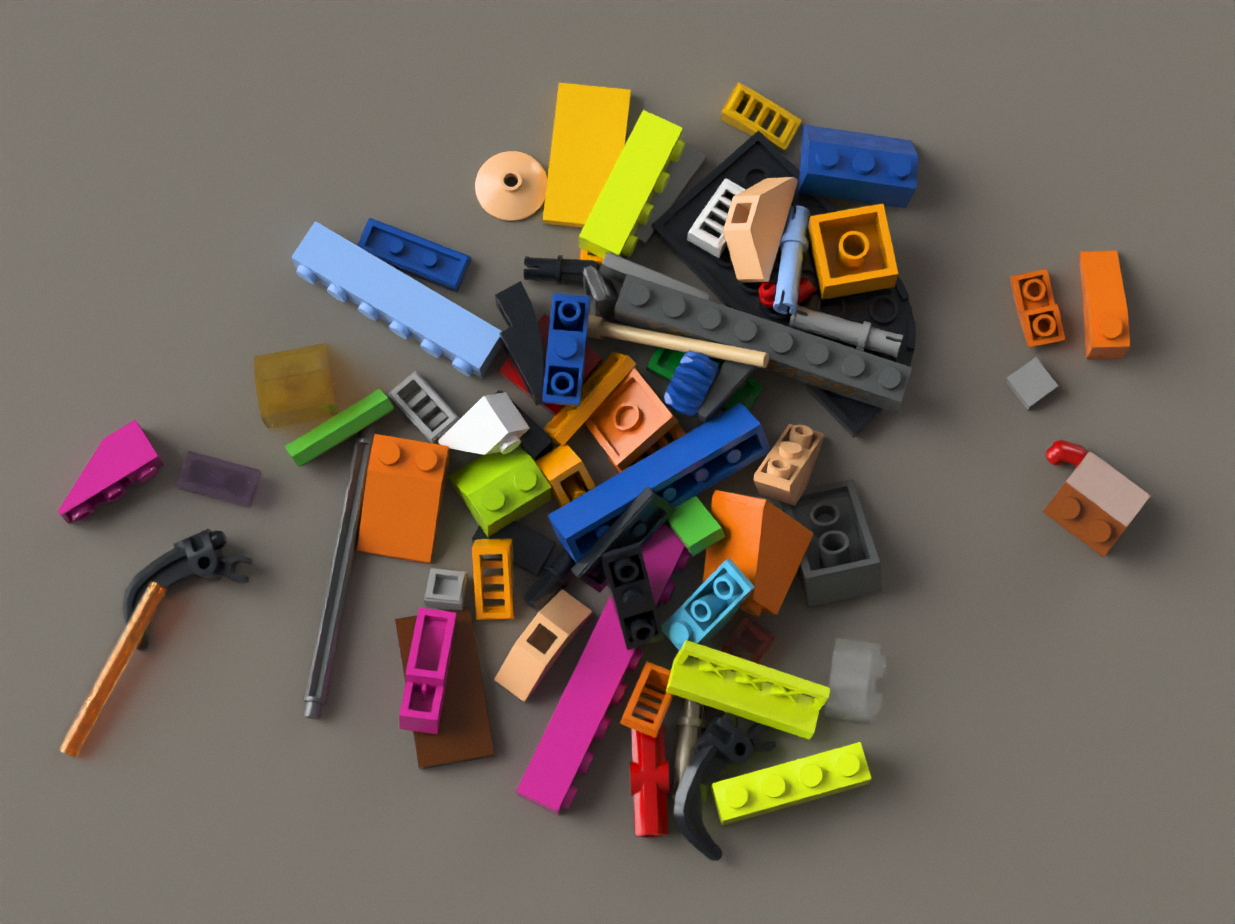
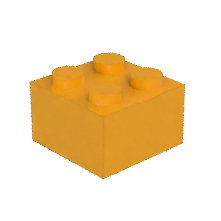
(852, 251)

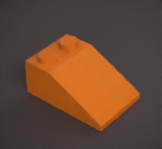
(403, 498)

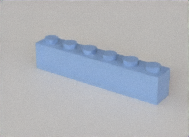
(397, 300)

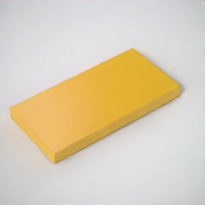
(584, 149)

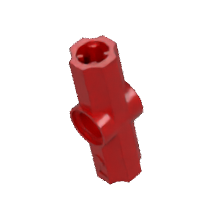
(649, 783)

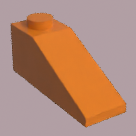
(1104, 306)

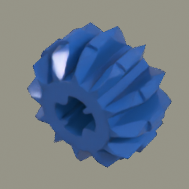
(691, 383)

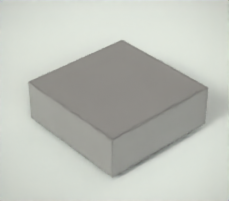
(1031, 383)
(446, 589)

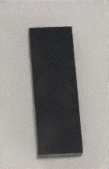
(633, 526)

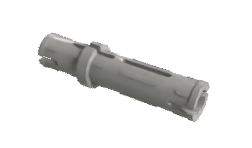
(846, 331)

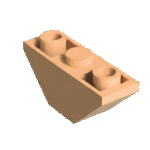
(757, 225)
(789, 464)
(542, 644)

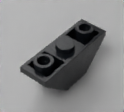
(632, 596)

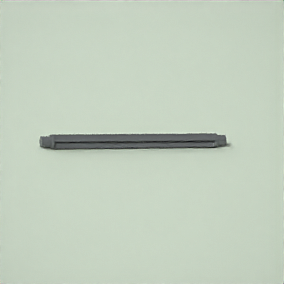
(339, 576)

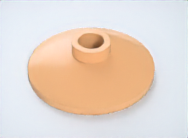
(513, 202)

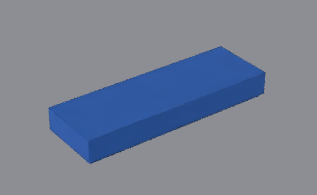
(415, 254)

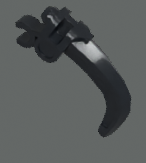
(193, 555)
(714, 749)

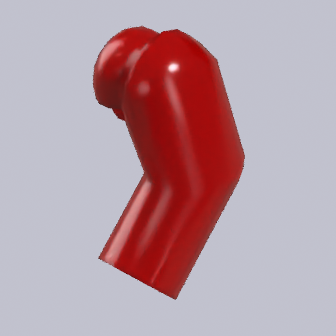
(768, 292)
(1066, 452)

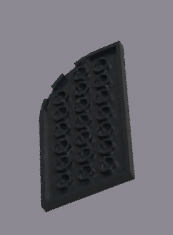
(884, 308)

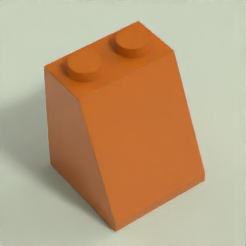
(761, 544)

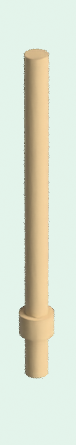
(600, 328)

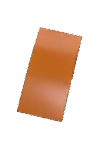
(1036, 308)

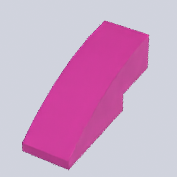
(427, 671)

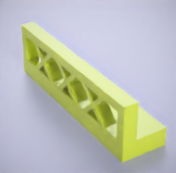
(747, 690)

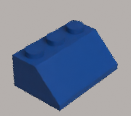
(857, 166)

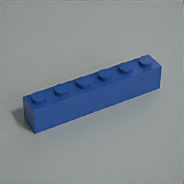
(673, 472)

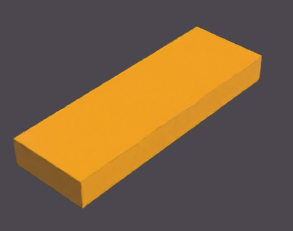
(594, 392)

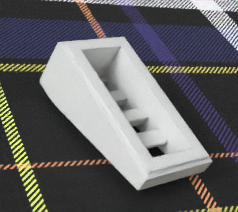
(704, 239)

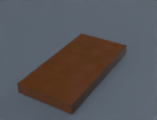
(464, 720)

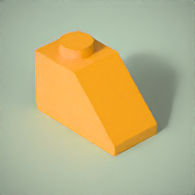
(565, 474)

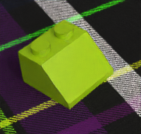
(501, 488)

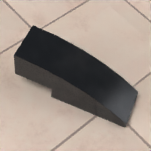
(522, 338)

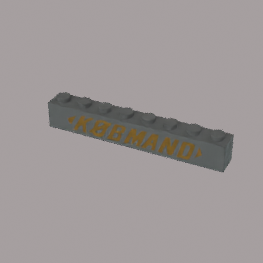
(790, 350)

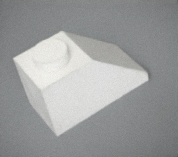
(487, 427)

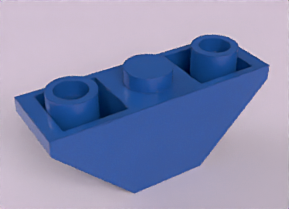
(566, 350)

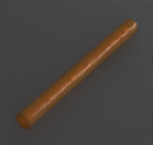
(112, 669)

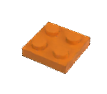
(630, 420)

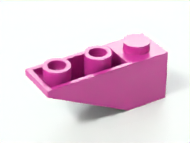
(115, 465)

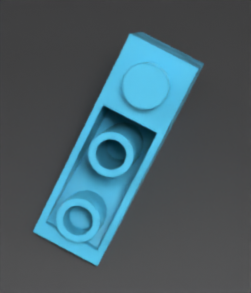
(709, 606)

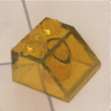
(295, 385)

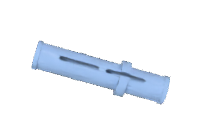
(793, 246)

